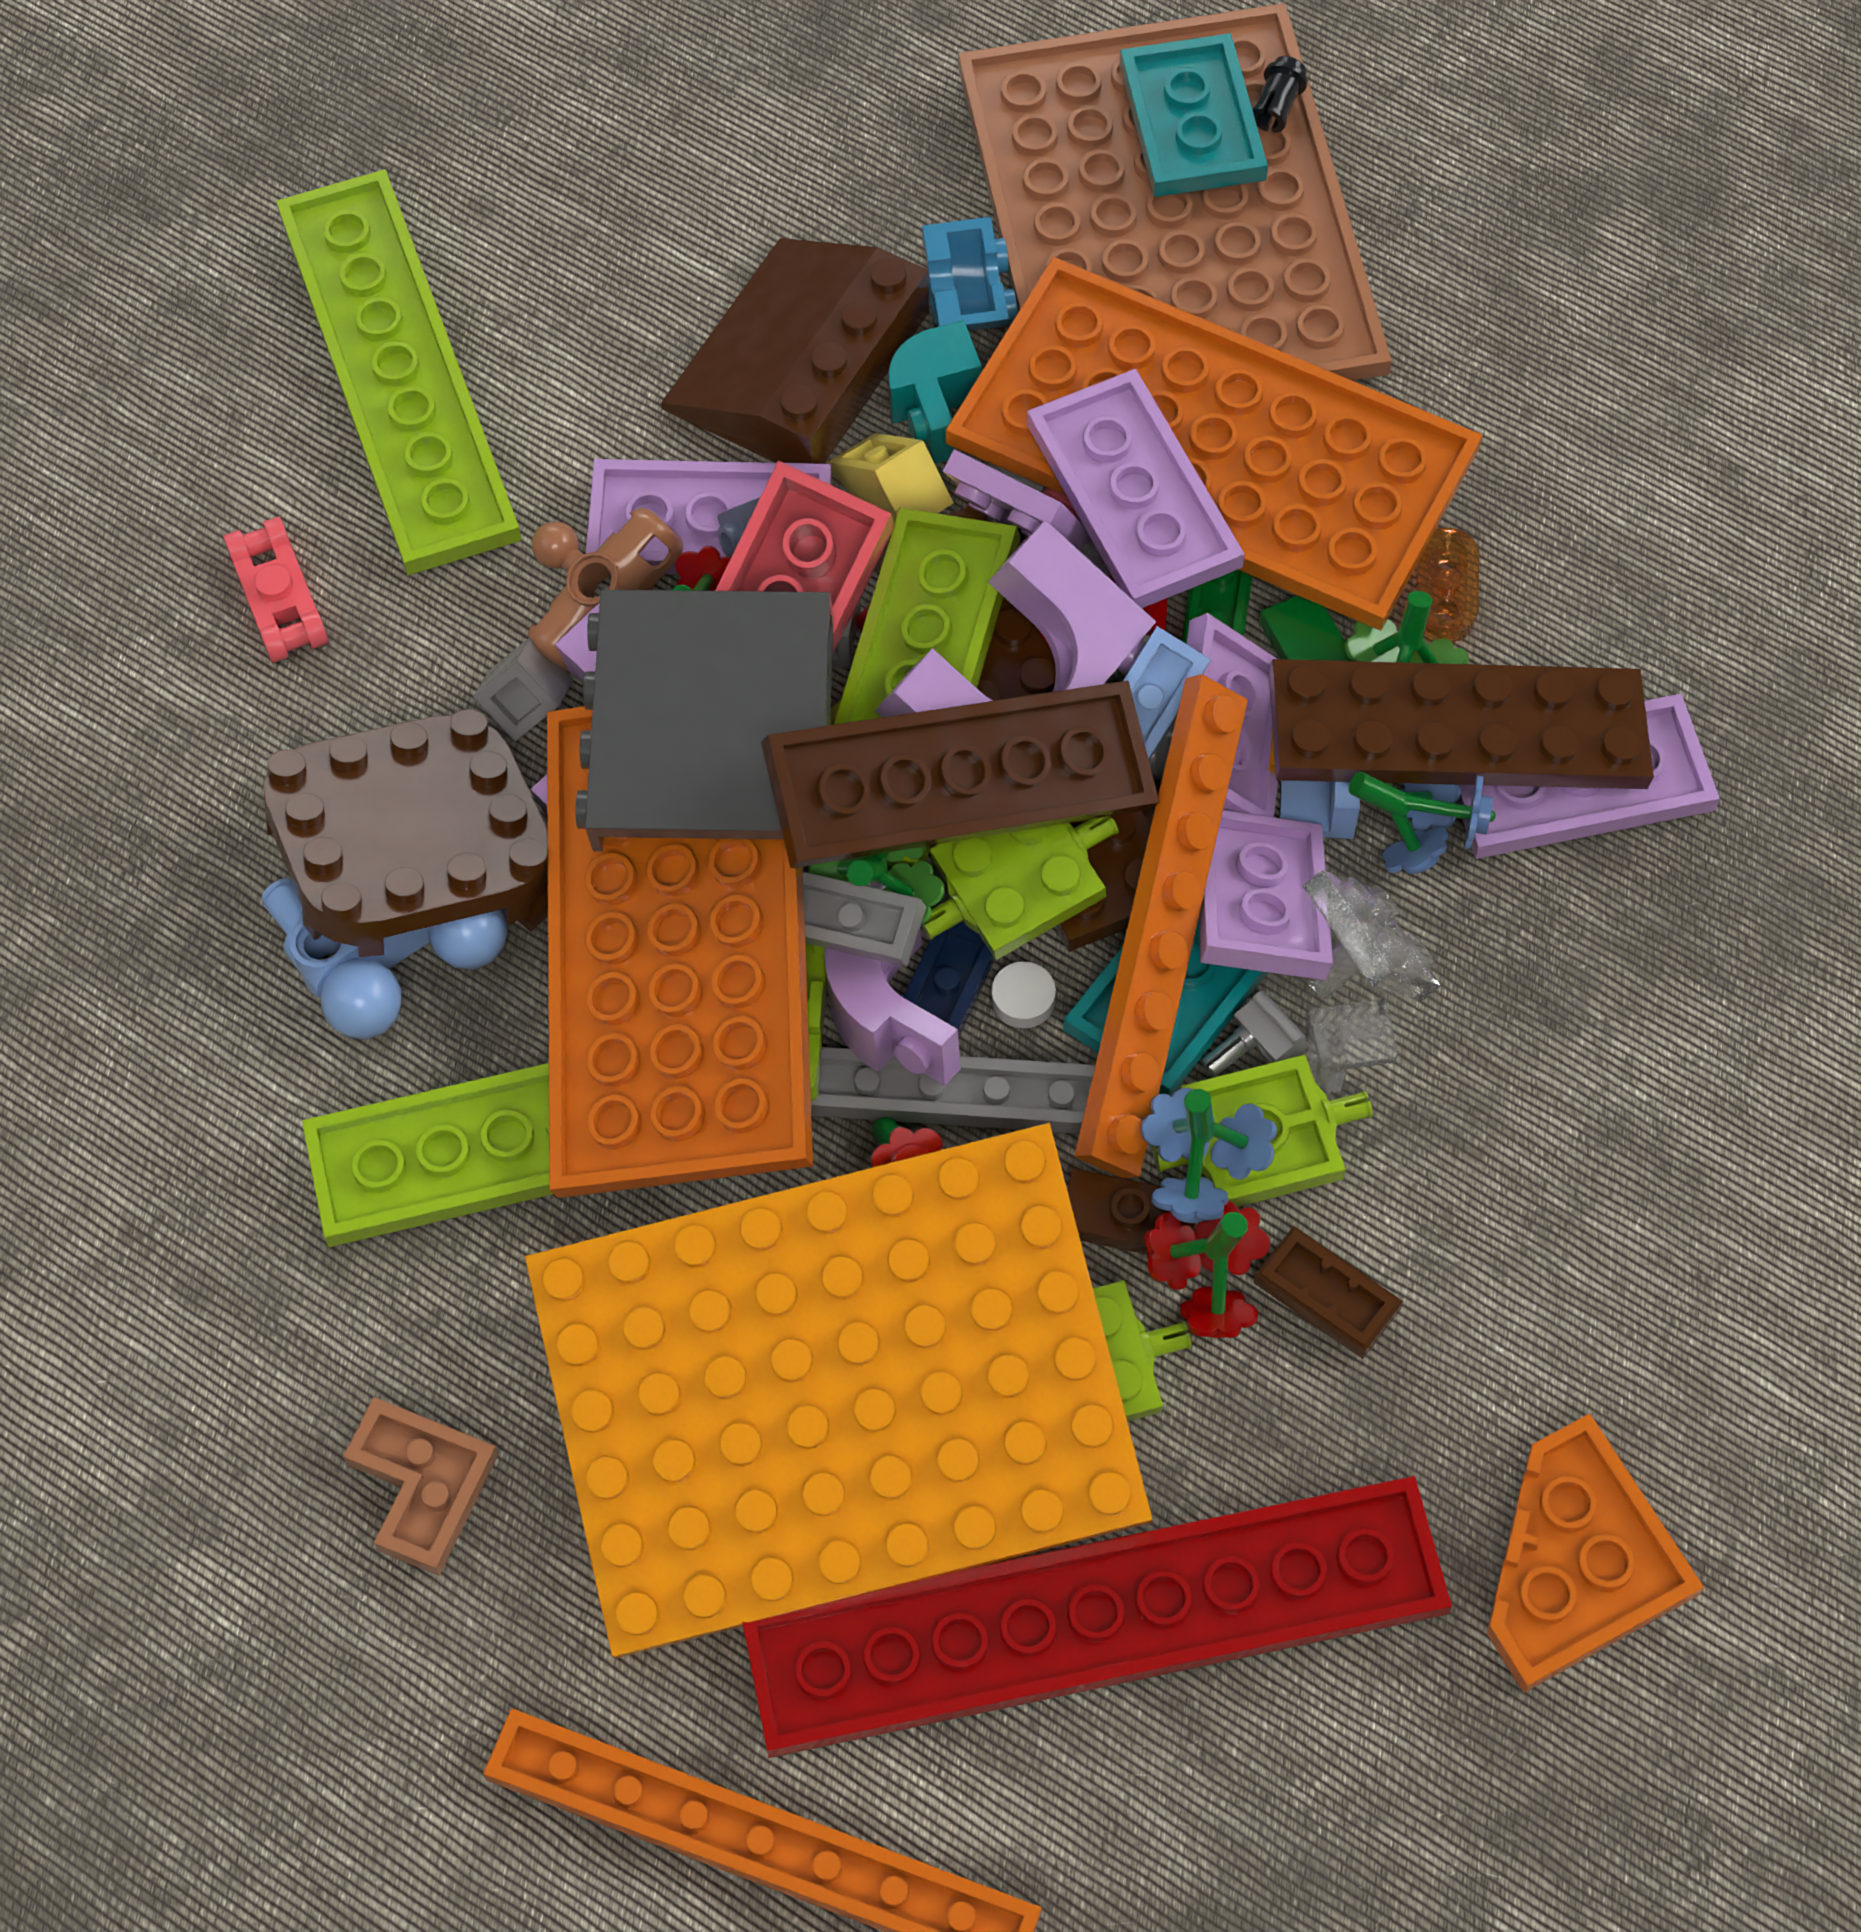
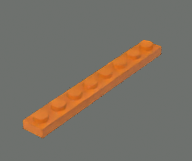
(1161, 927)
(744, 1834)

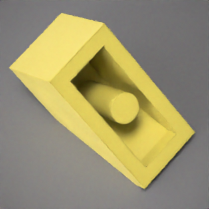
(892, 474)

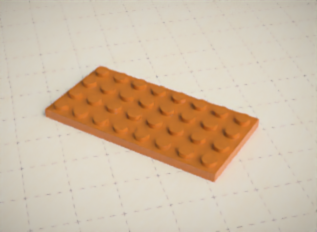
(1309, 469)
(670, 1000)

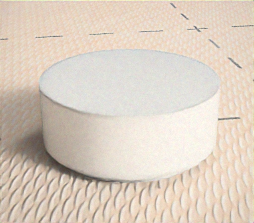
(1023, 995)

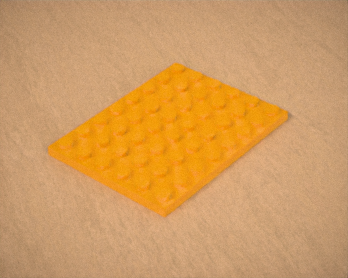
(835, 1390)

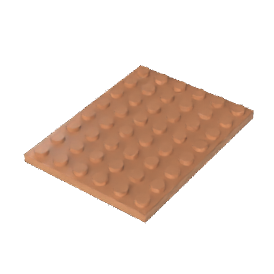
(1246, 256)

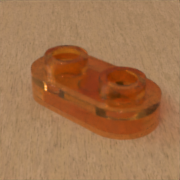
(1452, 590)

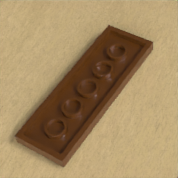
(1460, 723)
(958, 773)

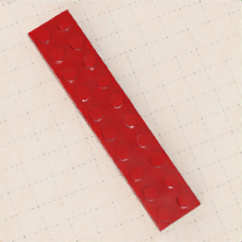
(1096, 1616)

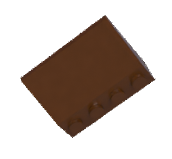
(802, 348)

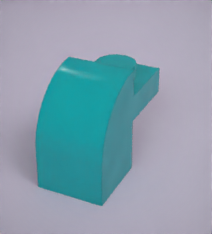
(928, 379)

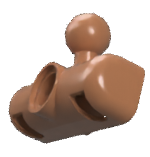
(618, 558)

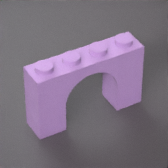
(1071, 602)

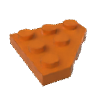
(1581, 1559)

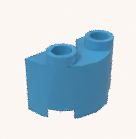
(965, 274)

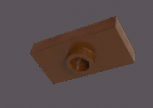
(1113, 1210)
(1328, 1292)

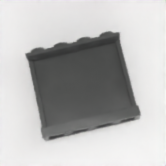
(685, 702)

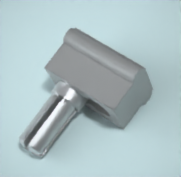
(1259, 1026)

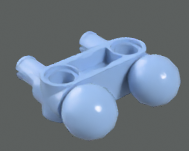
(361, 992)

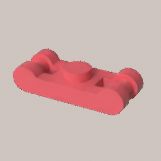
(276, 590)

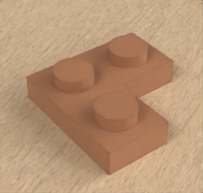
(438, 1480)

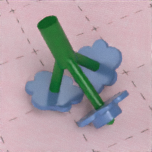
(1428, 807)
(1183, 1128)

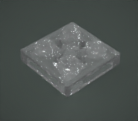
(1369, 940)

